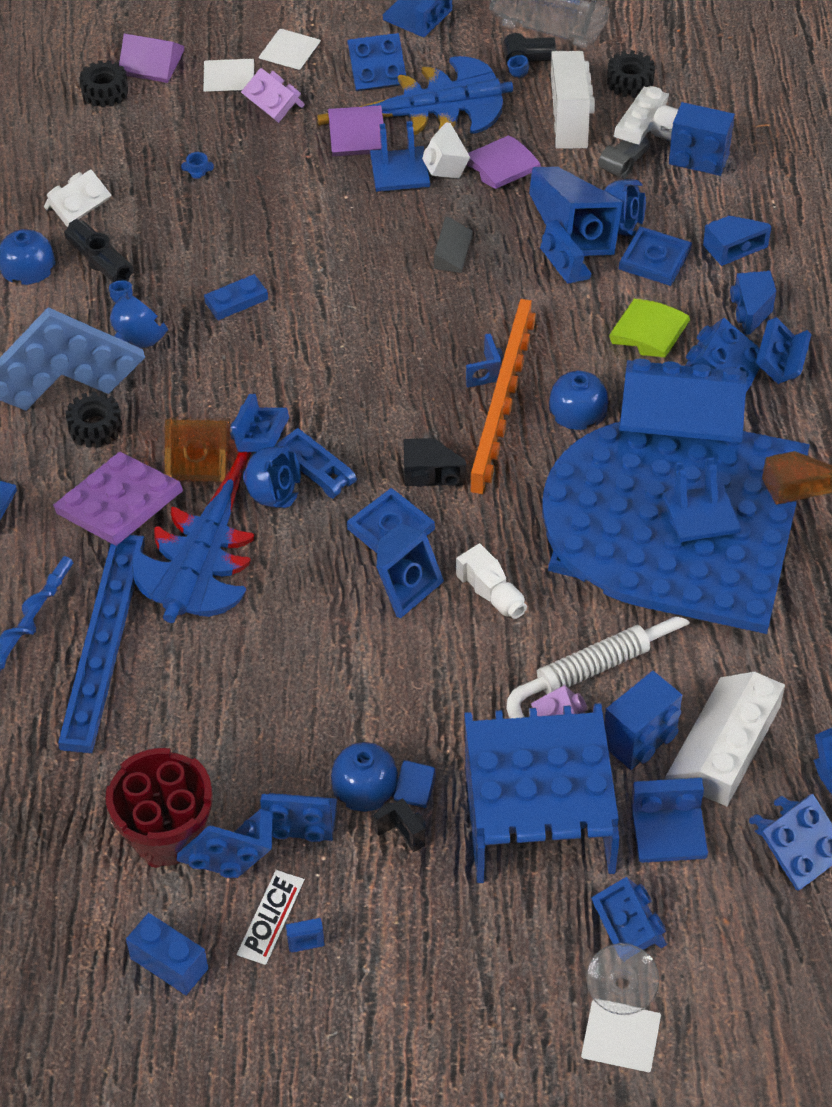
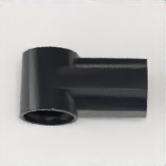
(533, 48)

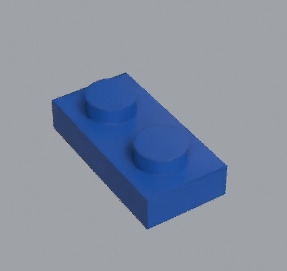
(236, 297)

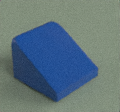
(415, 783)

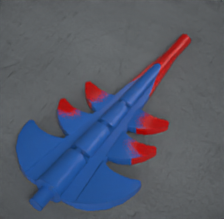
(188, 579)

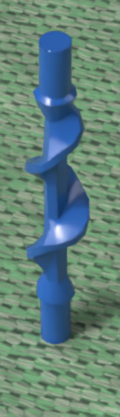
(30, 608)

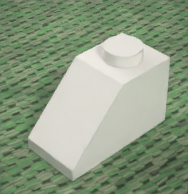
(446, 154)

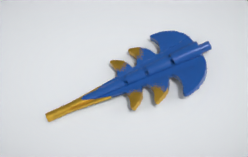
(474, 91)

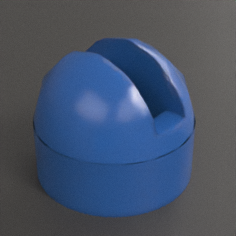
(518, 66)
(118, 288)

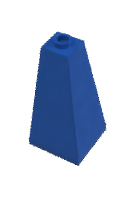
(581, 209)

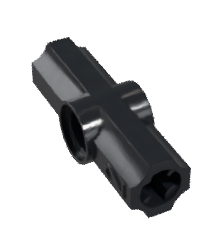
(98, 251)

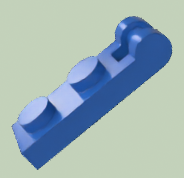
(318, 463)

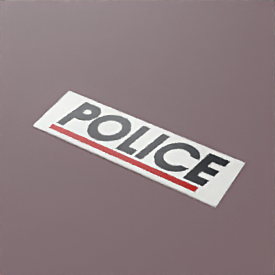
(270, 917)

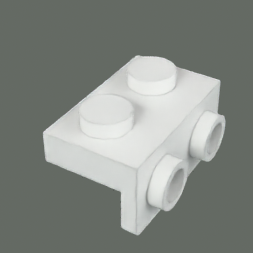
(78, 197)

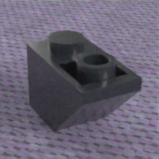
(432, 464)

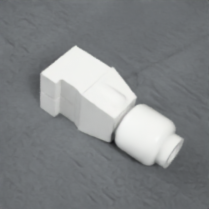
(489, 581)

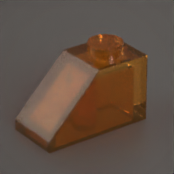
(796, 477)

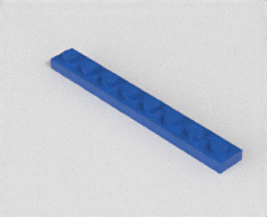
(100, 648)

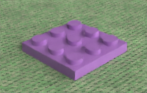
(118, 498)

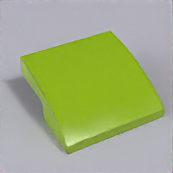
(649, 327)

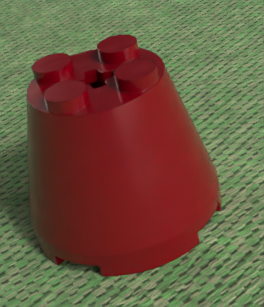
(159, 803)

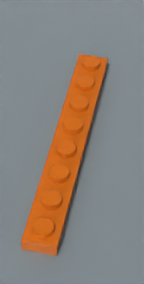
(501, 402)

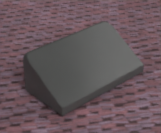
(452, 246)

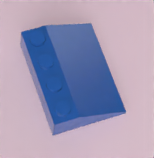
(684, 400)

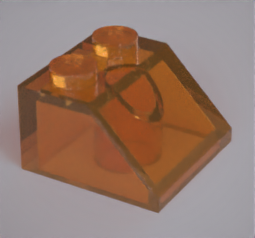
(197, 448)

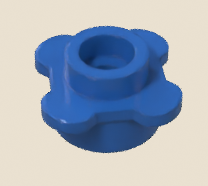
(197, 165)

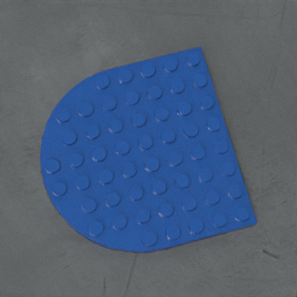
(616, 532)

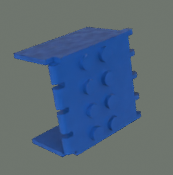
(538, 779)

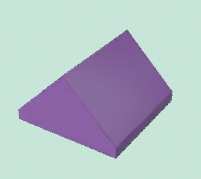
(149, 57)

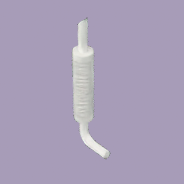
(591, 661)

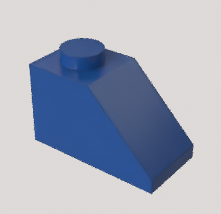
(735, 238)

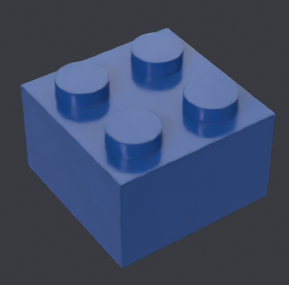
(701, 138)
(642, 720)

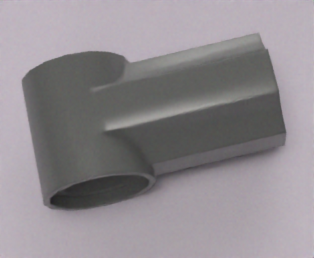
(621, 158)

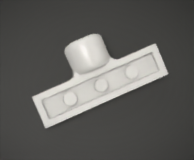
(645, 115)

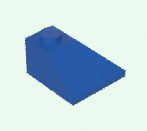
(407, 567)

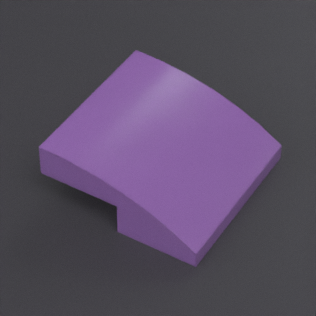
(355, 130)
(502, 161)

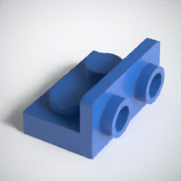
(627, 915)

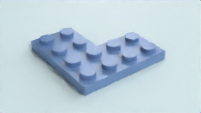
(65, 347)

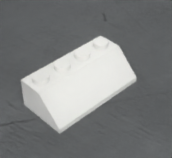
(728, 734)

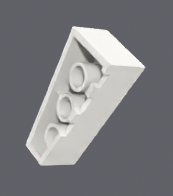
(571, 98)

